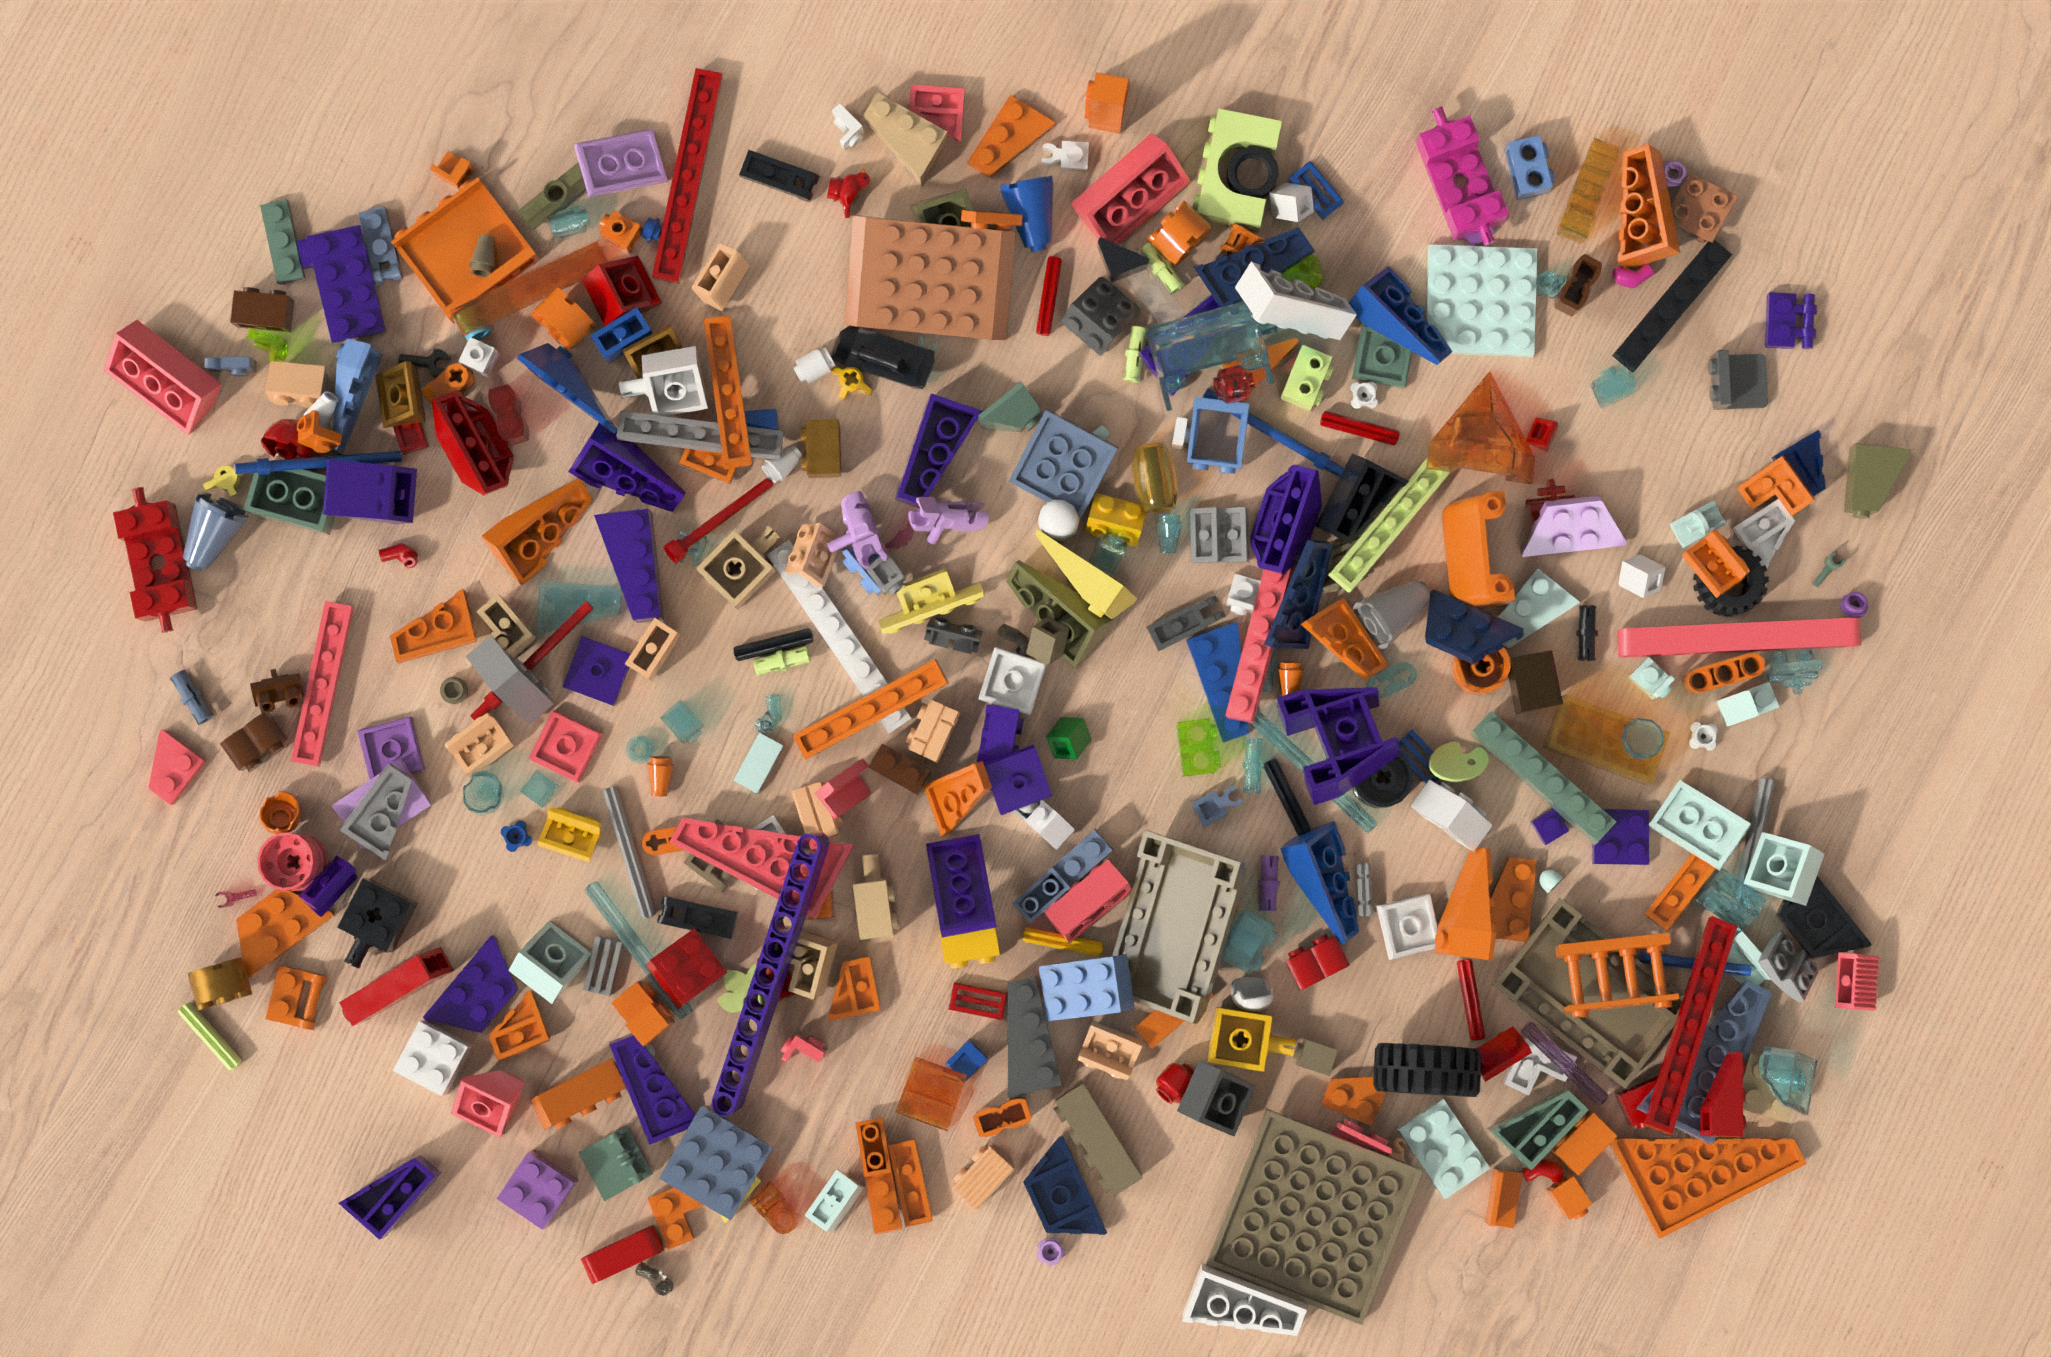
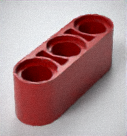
(622, 1254)

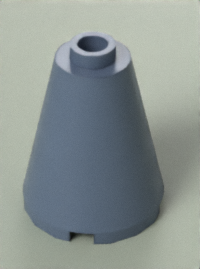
(211, 529)

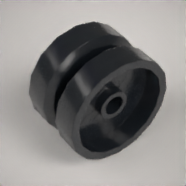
(1390, 792)

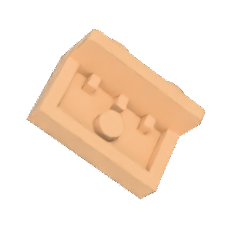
(479, 744)
(1110, 1050)

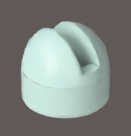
(1549, 880)

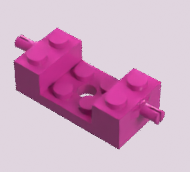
(1453, 151)

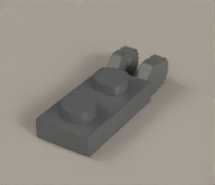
(1182, 624)

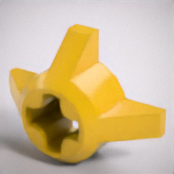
(850, 384)

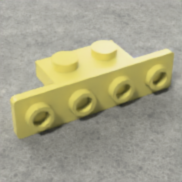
(928, 597)

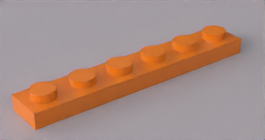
(727, 392)
(871, 709)

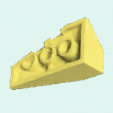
(1094, 586)

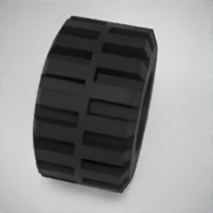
(1751, 594)

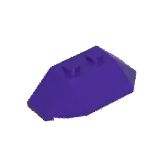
(1286, 519)

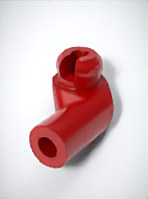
(1544, 1168)

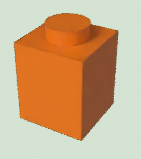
(1570, 1197)

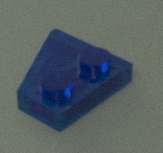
(1806, 461)

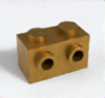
(822, 448)

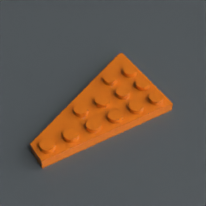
(1689, 1178)

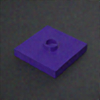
(597, 671)
(1017, 779)

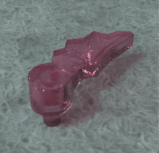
(901, 537)

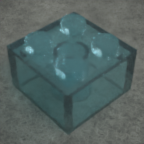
(1247, 942)

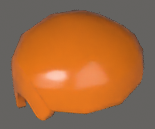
(280, 813)

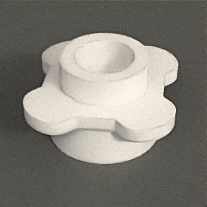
(1370, 390)
(1710, 733)

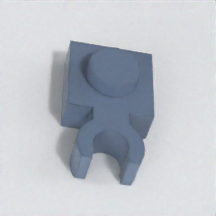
(236, 365)
(1212, 807)

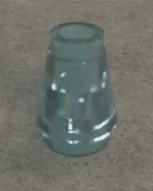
(1168, 532)

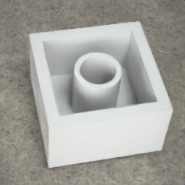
(433, 1057)

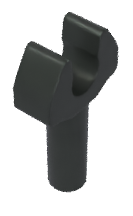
(429, 362)

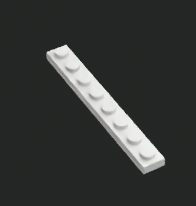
(836, 634)

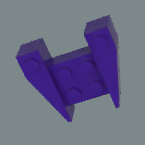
(1345, 733)

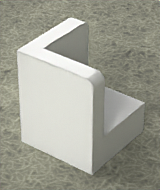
(1291, 202)
(1641, 576)

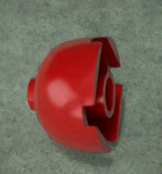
(283, 440)

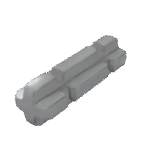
(1364, 889)

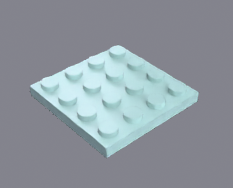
(1483, 298)

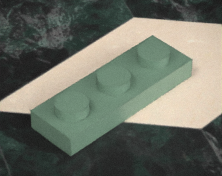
(282, 241)

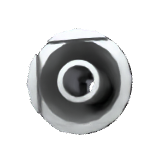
(1392, 611)

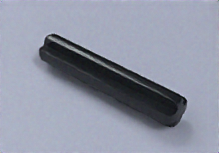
(773, 644)
(1286, 796)

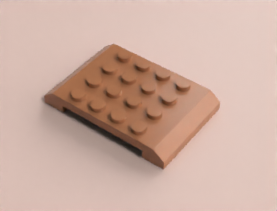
(929, 278)

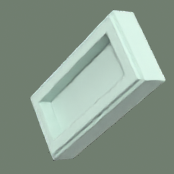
(758, 763)

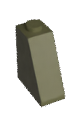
(1871, 477)

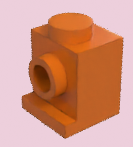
(627, 237)

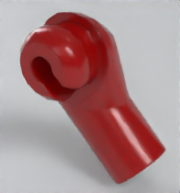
(400, 552)

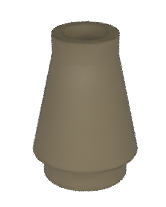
(483, 257)

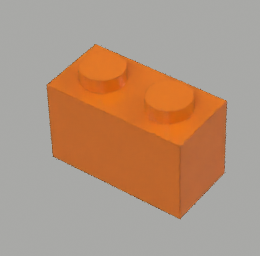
(1584, 1143)

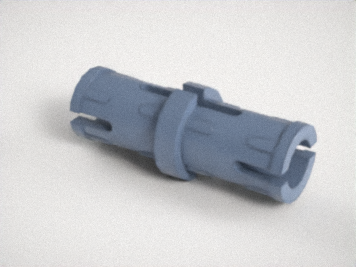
(191, 697)

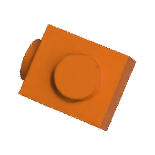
(316, 436)

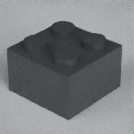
(1216, 1098)

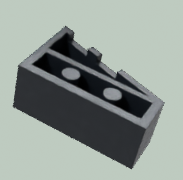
(1357, 498)

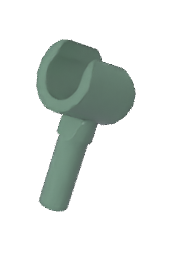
(1829, 566)

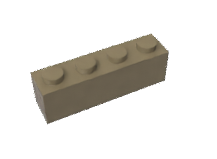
(1098, 1140)

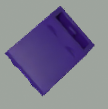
(370, 492)

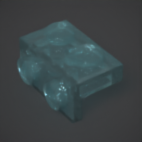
(1731, 900)

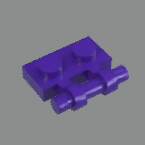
(1781, 321)

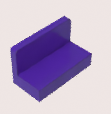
(329, 885)

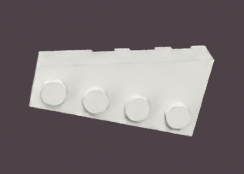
(1294, 304)

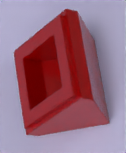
(1542, 433)

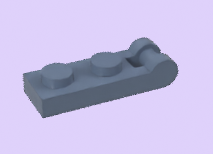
(378, 239)

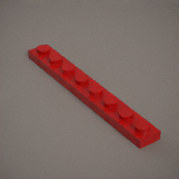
(687, 175)
(1690, 1025)

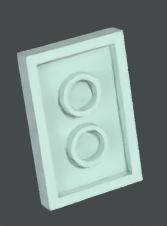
(1700, 825)
(1443, 1148)

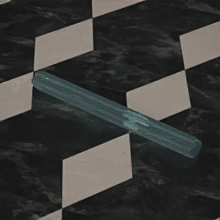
(1301, 760)
(629, 938)

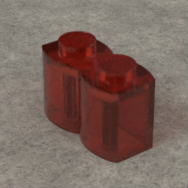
(508, 408)

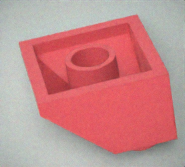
(488, 1100)

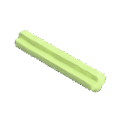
(209, 1036)

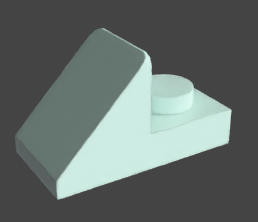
(1747, 704)

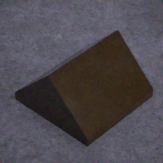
(1534, 682)

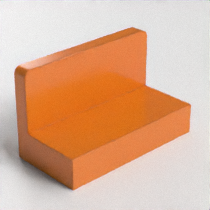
(1503, 1198)

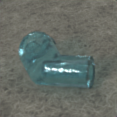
(771, 717)

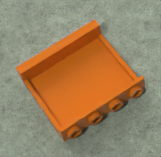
(445, 239)

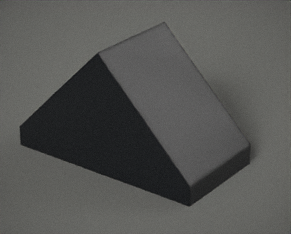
(1120, 261)

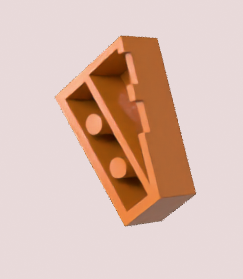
(578, 1095)

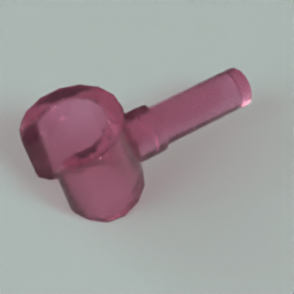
(232, 897)

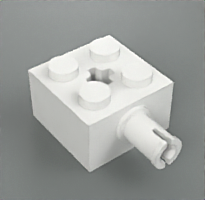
(670, 381)

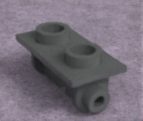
(942, 630)

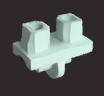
(1697, 524)

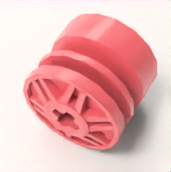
(278, 861)

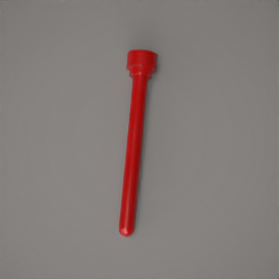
(677, 549)

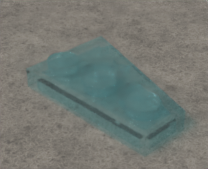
(560, 600)

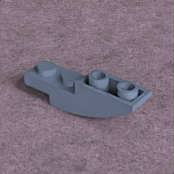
(1063, 876)

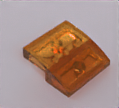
(931, 1093)

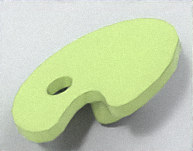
(1451, 764)

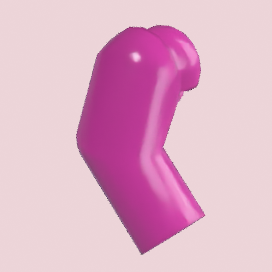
(1632, 278)

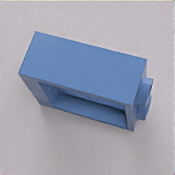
(1219, 406)

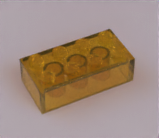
(1594, 738)

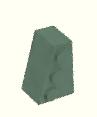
(1539, 1126)

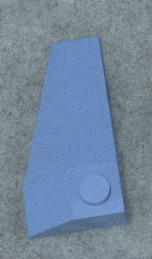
(354, 376)

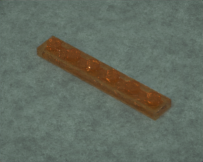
(527, 289)

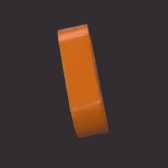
(666, 833)

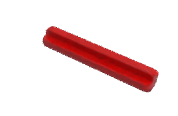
(1049, 296)
(1359, 428)
(1471, 999)

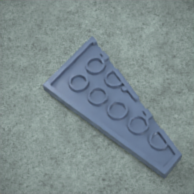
(1727, 1032)

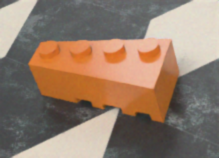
(1106, 102)

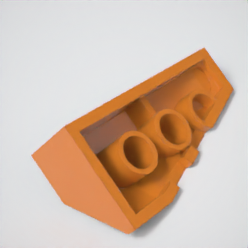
(530, 534)

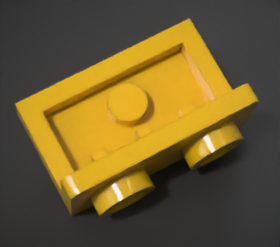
(1116, 517)
(570, 833)

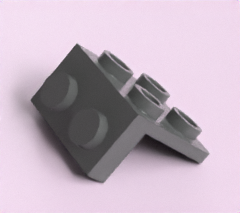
(1100, 315)
(1738, 381)

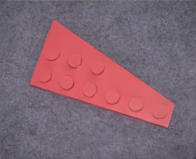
(758, 856)

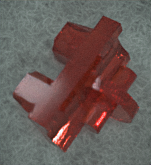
(1550, 490)

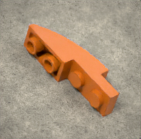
(879, 1176)

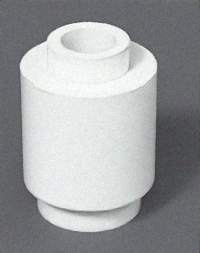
(814, 365)

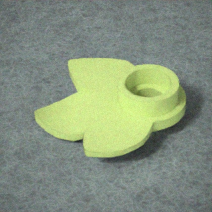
(737, 987)

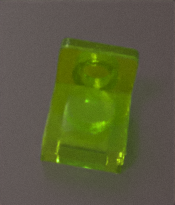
(265, 340)

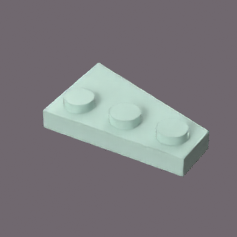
(1536, 605)

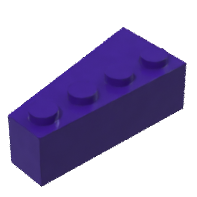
(937, 440)
(633, 553)

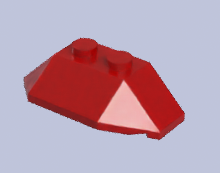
(472, 443)

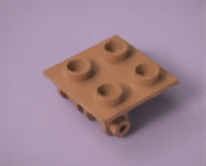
(1704, 207)

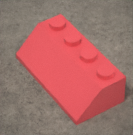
(1131, 191)
(161, 376)

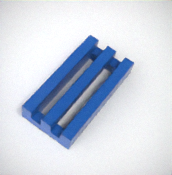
(1324, 183)
(1404, 741)

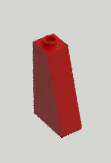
(396, 986)

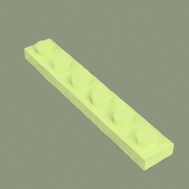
(1387, 526)

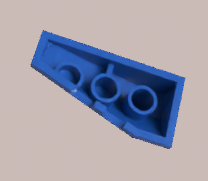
(1389, 310)
(562, 375)
(1318, 869)

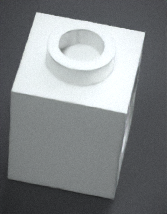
(479, 357)

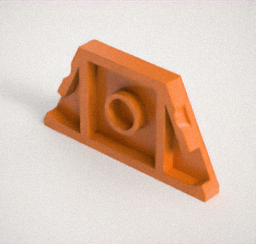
(274, 928)

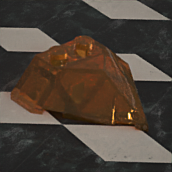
(1483, 438)

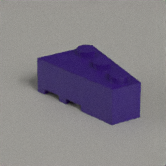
(999, 732)
(390, 1198)

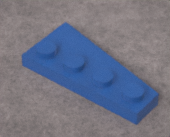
(1216, 662)

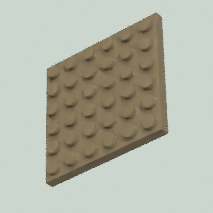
(1314, 1216)

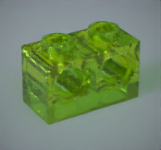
(1189, 748)

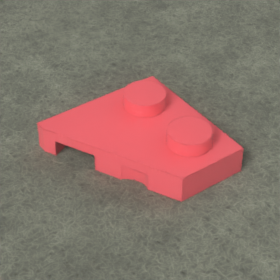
(940, 106)
(173, 767)

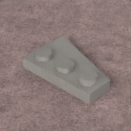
(378, 812)

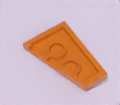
(1008, 135)
(438, 631)
(1347, 638)
(956, 795)
(1514, 899)

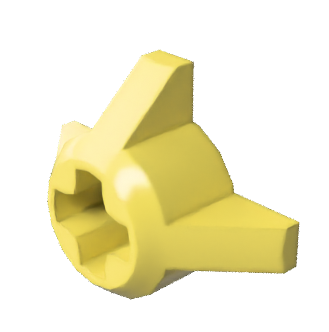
(227, 481)

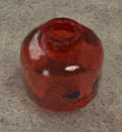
(1233, 384)

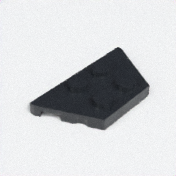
(1822, 924)

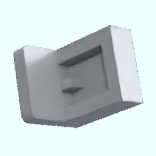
(886, 575)

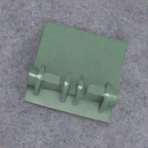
(615, 1163)

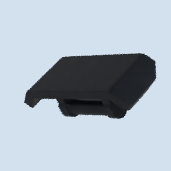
(883, 356)

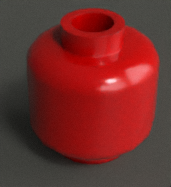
(1174, 1082)

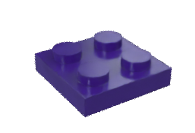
(1626, 841)

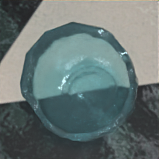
(1642, 738)
(483, 793)

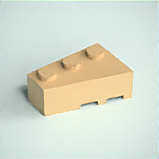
(906, 134)

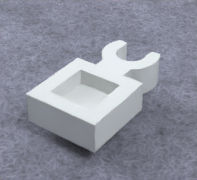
(1071, 155)

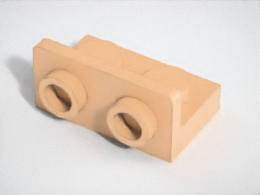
(811, 554)

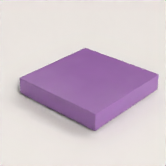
(391, 743)

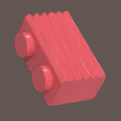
(1856, 981)

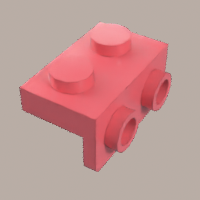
(809, 1046)

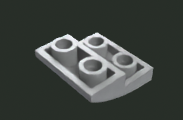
(1788, 969)

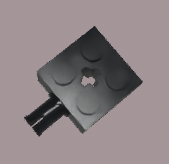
(361, 922)

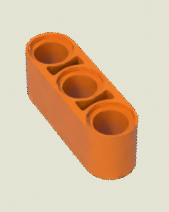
(1736, 673)

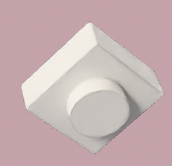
(1181, 433)

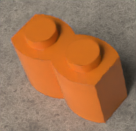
(1009, 1114)

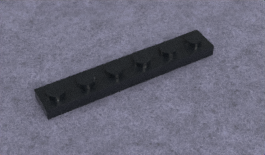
(1671, 305)

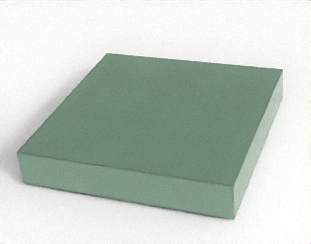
(1381, 360)

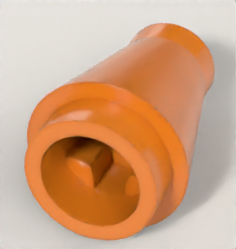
(1290, 676)
(660, 773)

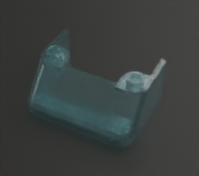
(1204, 342)

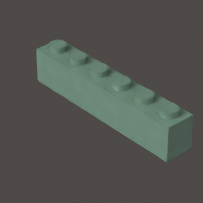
(1543, 778)

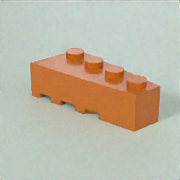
(1646, 210)

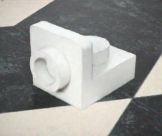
(845, 122)
(1242, 594)

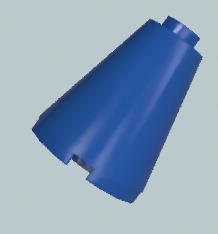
(1035, 202)

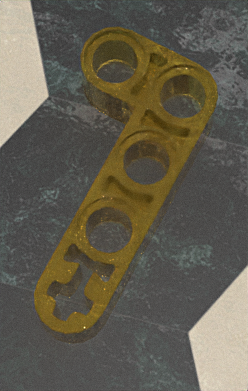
(1587, 191)

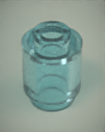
(569, 222)

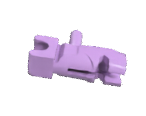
(949, 515)
(861, 530)

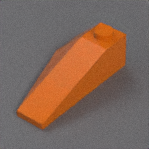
(1466, 921)

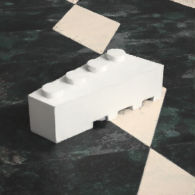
(1239, 1303)

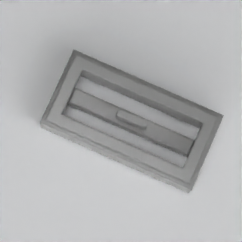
(592, 964)

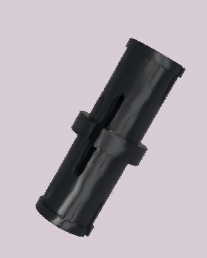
(1587, 632)

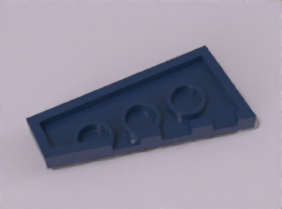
(1276, 253)
(1301, 598)

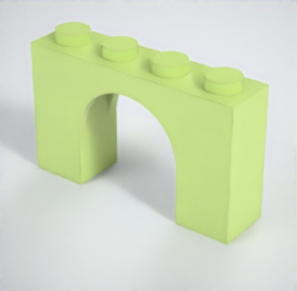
(1230, 132)

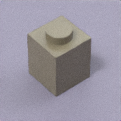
(1047, 641)
(1315, 1056)

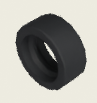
(1250, 153)

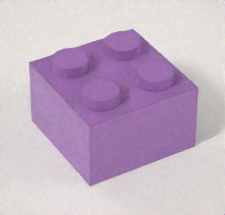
(537, 1189)

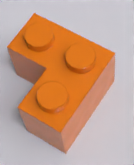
(643, 1013)

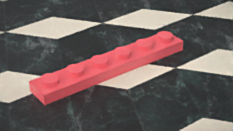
(1256, 655)
(322, 683)

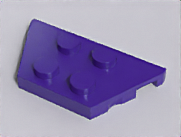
(476, 992)

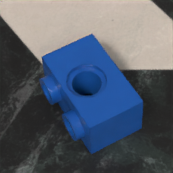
(621, 334)

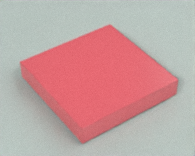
(565, 746)

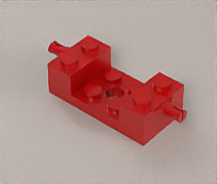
(150, 532)

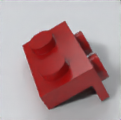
(1502, 1053)

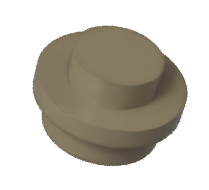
(453, 690)

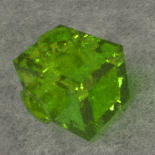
(1311, 267)

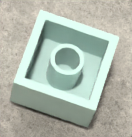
(1784, 868)

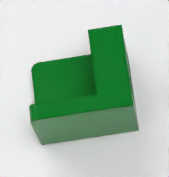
(1068, 738)

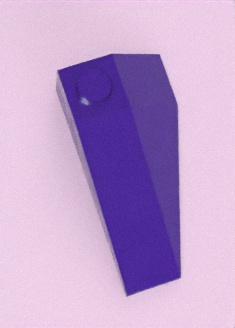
(625, 469)

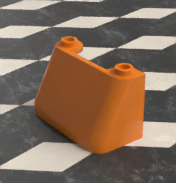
(1468, 551)

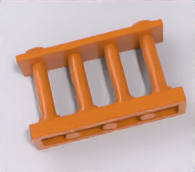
(1627, 949)

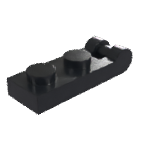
(778, 175)
(698, 916)

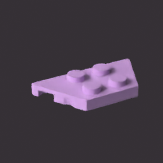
(1571, 527)

